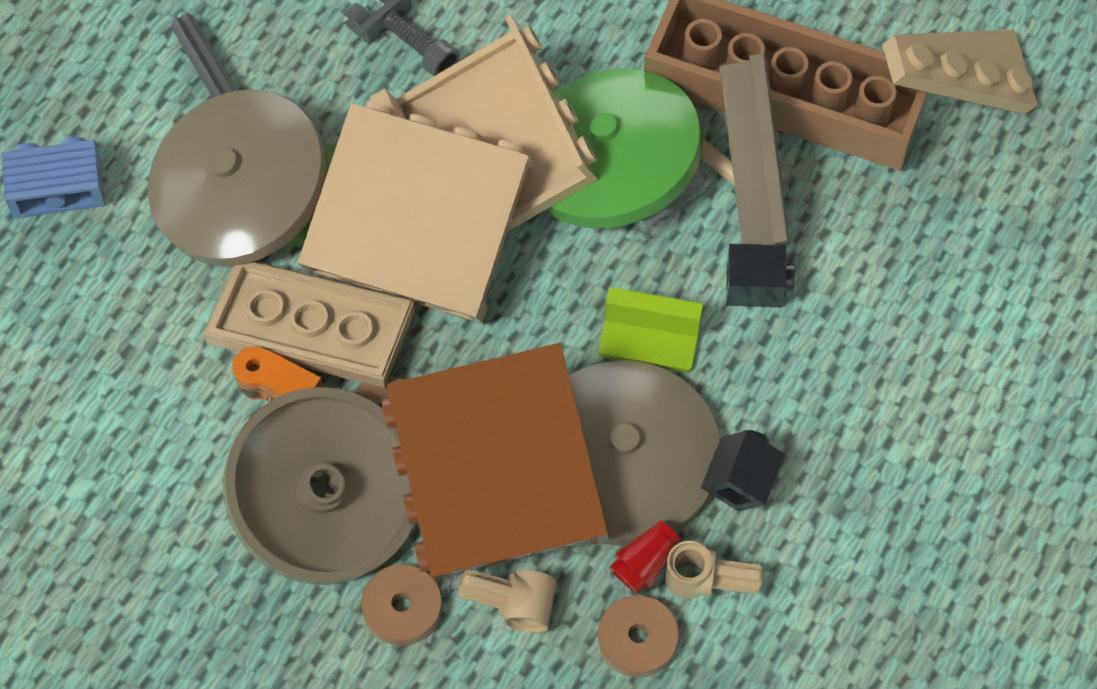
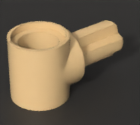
(714, 572)
(522, 599)

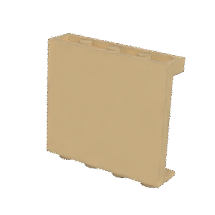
(510, 98)
(415, 210)

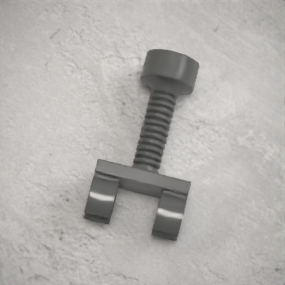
(436, 55)

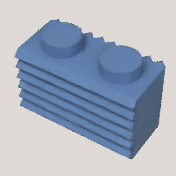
(52, 177)

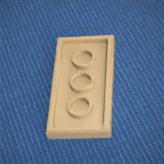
(311, 322)

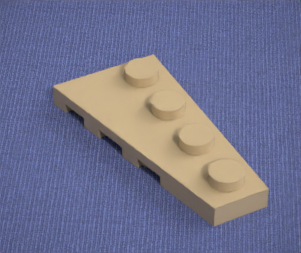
(964, 66)

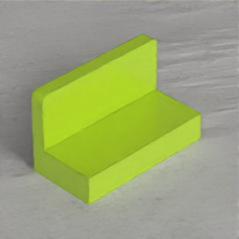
(650, 329)

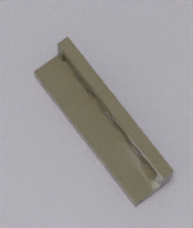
(754, 152)

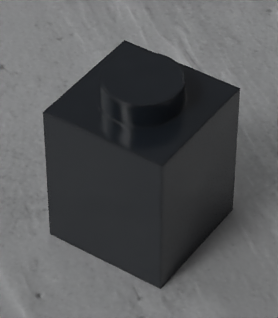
(758, 275)
(743, 470)

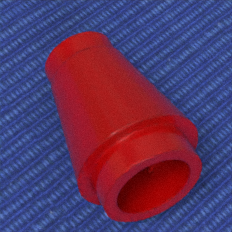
(644, 558)

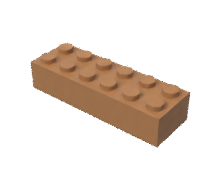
(818, 82)

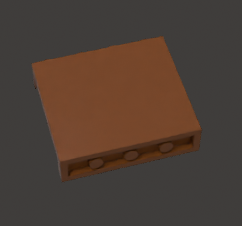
(494, 461)

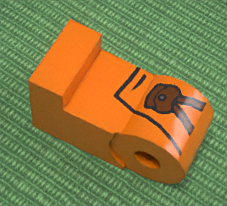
(268, 375)

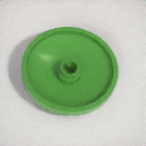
(643, 146)

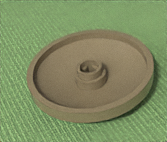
(237, 177)
(645, 445)
(317, 487)

